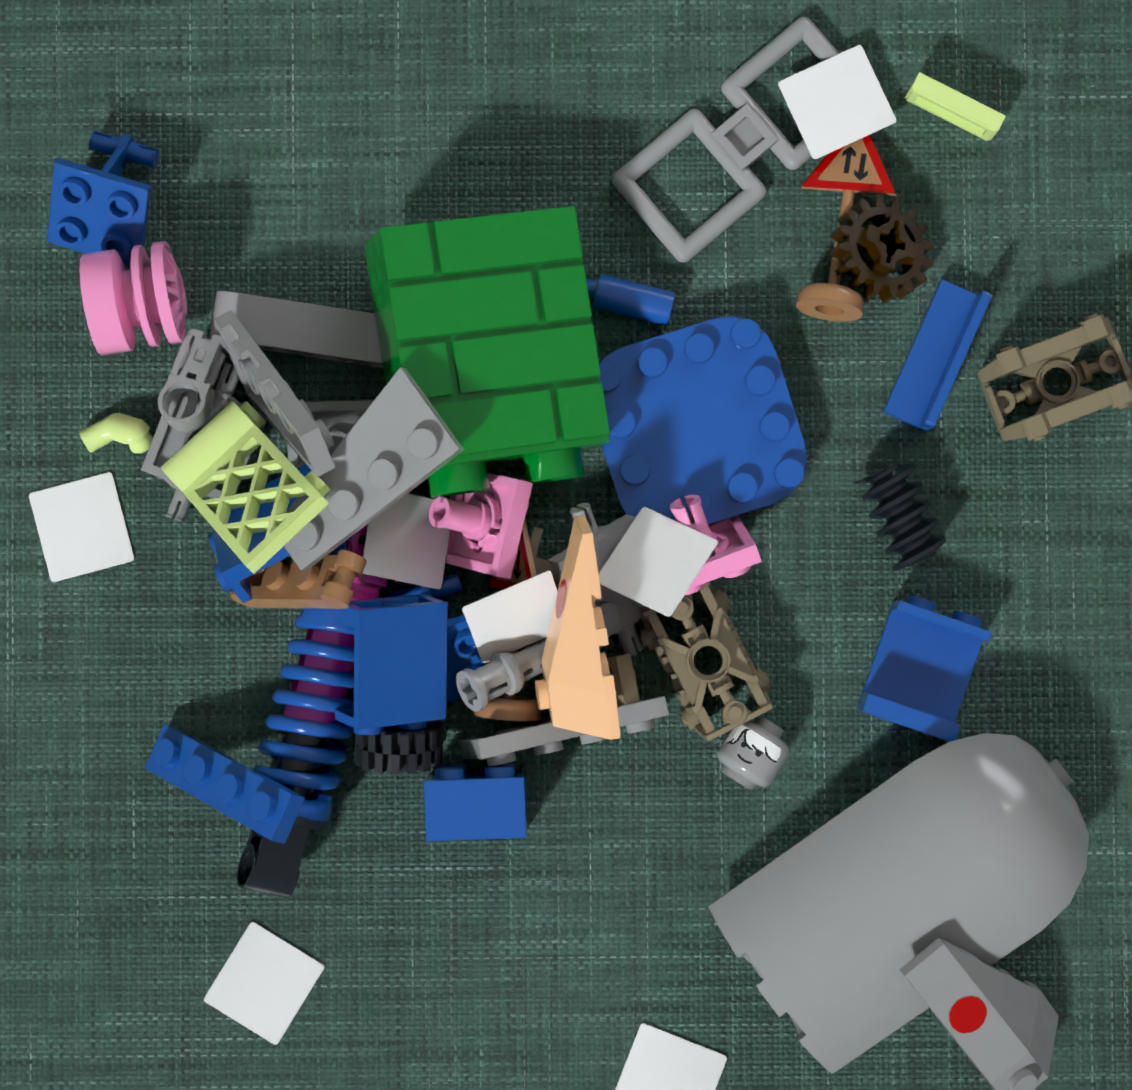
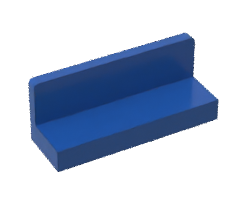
(936, 355)

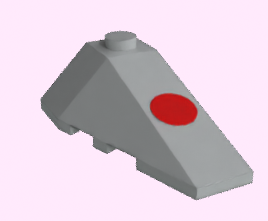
(993, 1017)

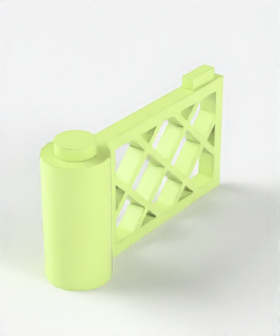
(218, 457)

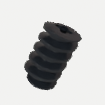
(902, 514)

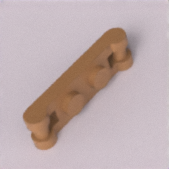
(322, 586)

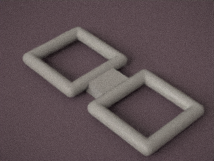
(733, 144)

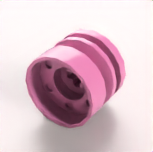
(124, 300)

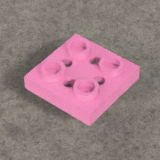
(484, 525)
(735, 546)

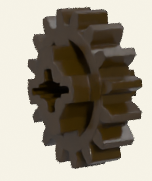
(881, 249)

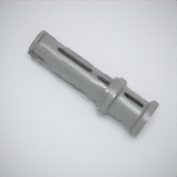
(502, 675)

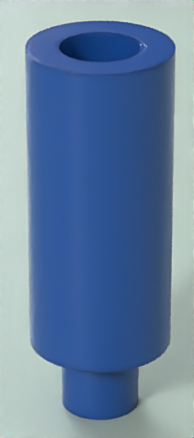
(631, 299)

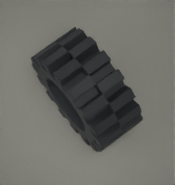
(401, 749)

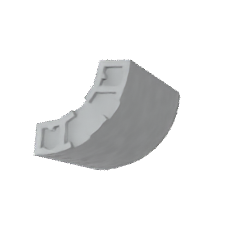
(951, 848)

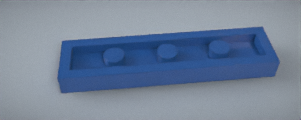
(225, 783)

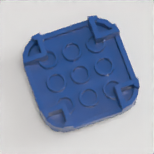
(702, 419)

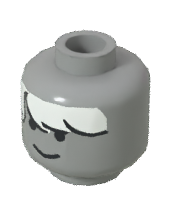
(753, 753)

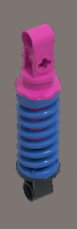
(318, 688)

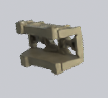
(1057, 354)
(688, 682)

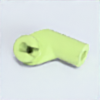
(118, 428)

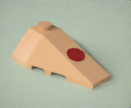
(575, 673)

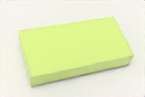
(954, 107)

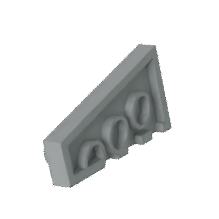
(275, 398)
(376, 464)
(548, 739)

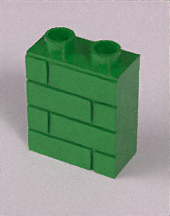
(496, 338)

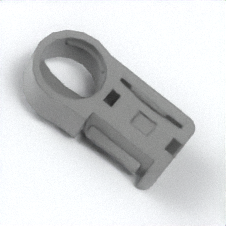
(193, 371)

